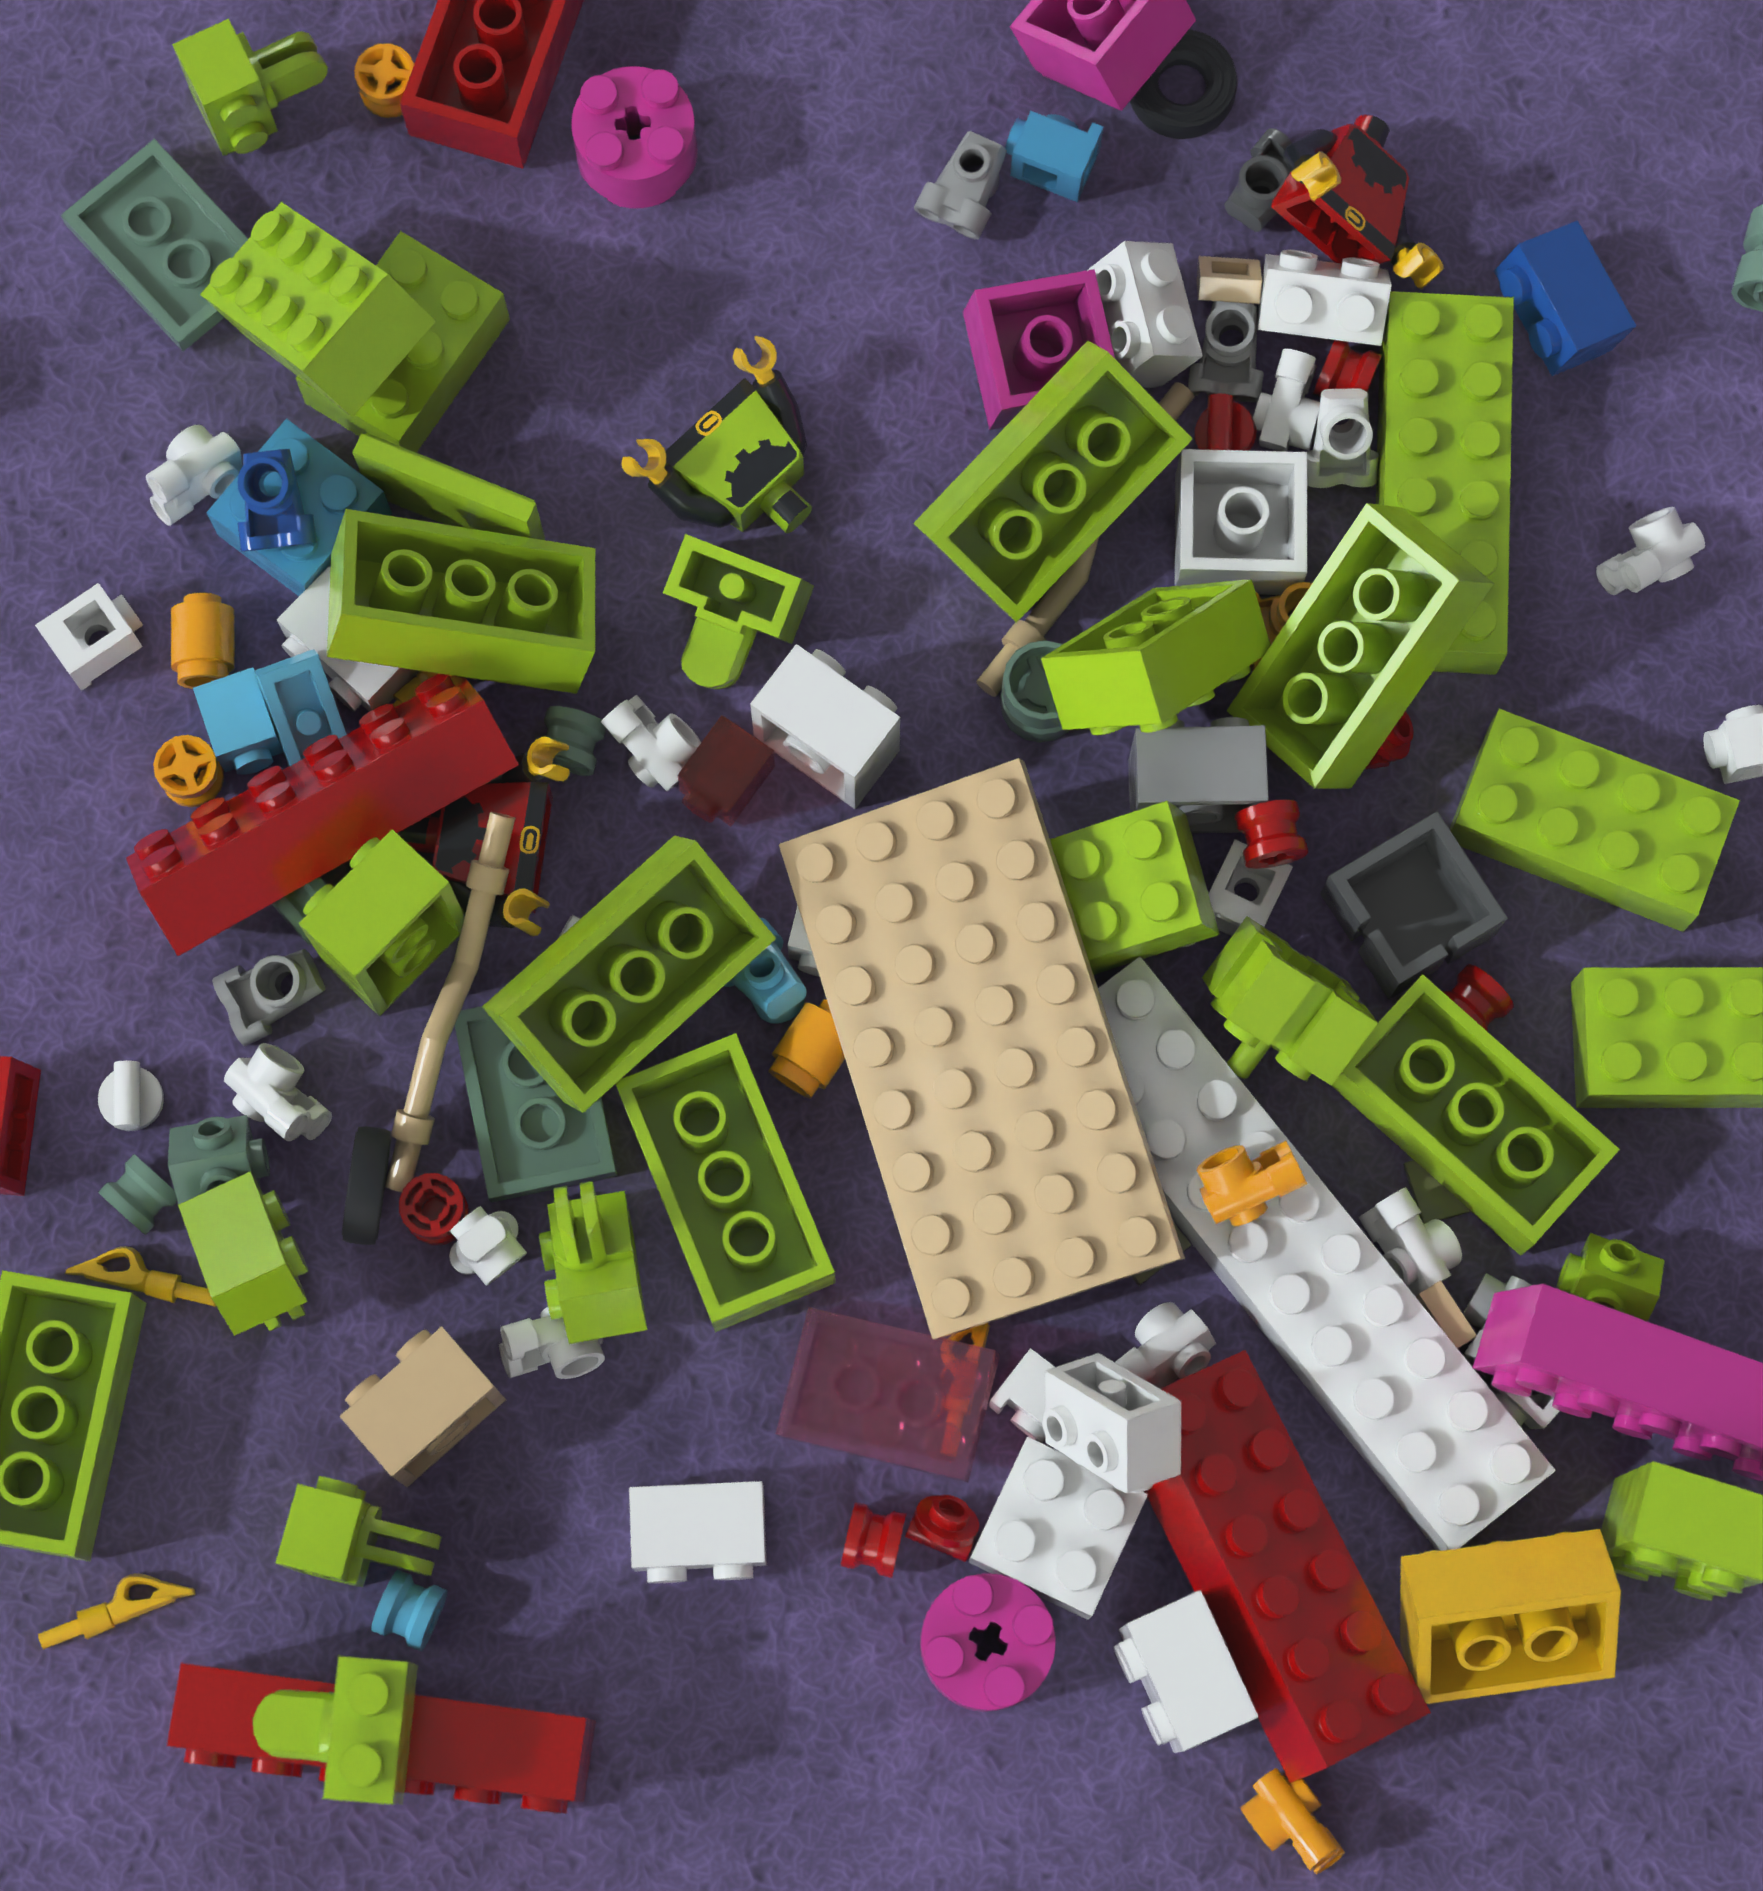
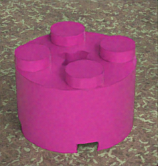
(626, 105)
(1024, 1630)

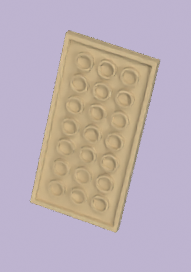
(980, 1050)

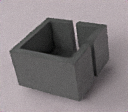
(1413, 904)

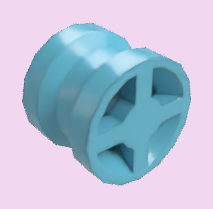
(409, 1610)

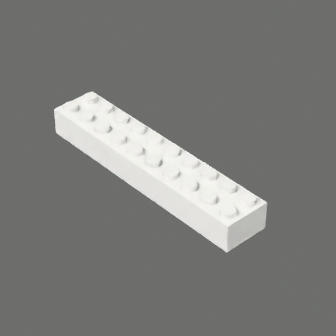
(1321, 1285)

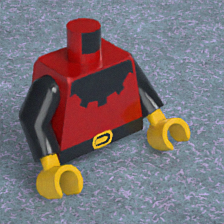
(1352, 197)
(460, 831)

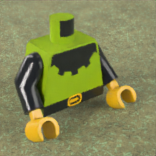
(735, 456)

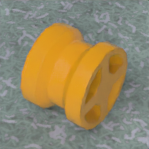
(383, 66)
(182, 759)

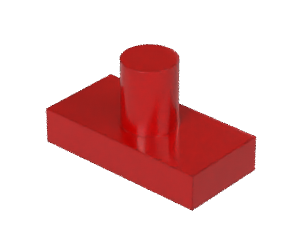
(17, 1115)

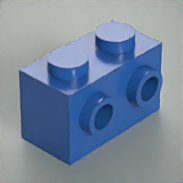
(1564, 298)

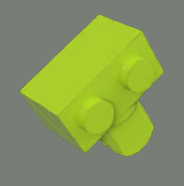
(242, 86)
(733, 603)
(244, 1255)
(594, 1265)
(336, 1534)
(355, 1730)

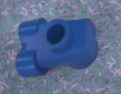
(268, 518)

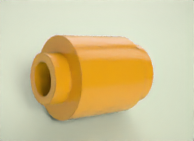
(202, 639)
(808, 1051)

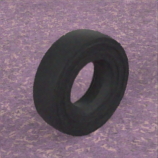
(1204, 114)
(366, 1185)

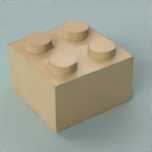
(420, 1405)

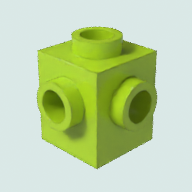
(1614, 1276)

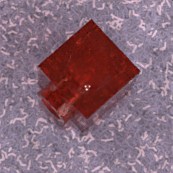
(724, 772)

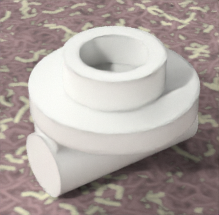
(130, 1097)

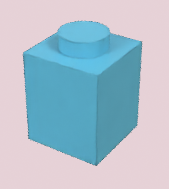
(238, 722)

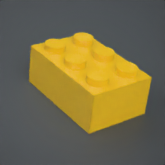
(1509, 1616)

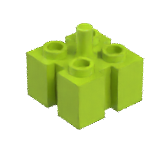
(1285, 1004)

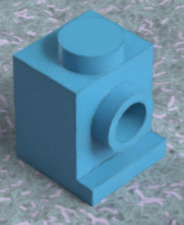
(1053, 153)

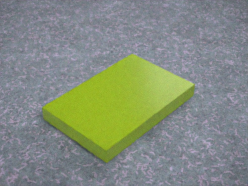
(444, 491)

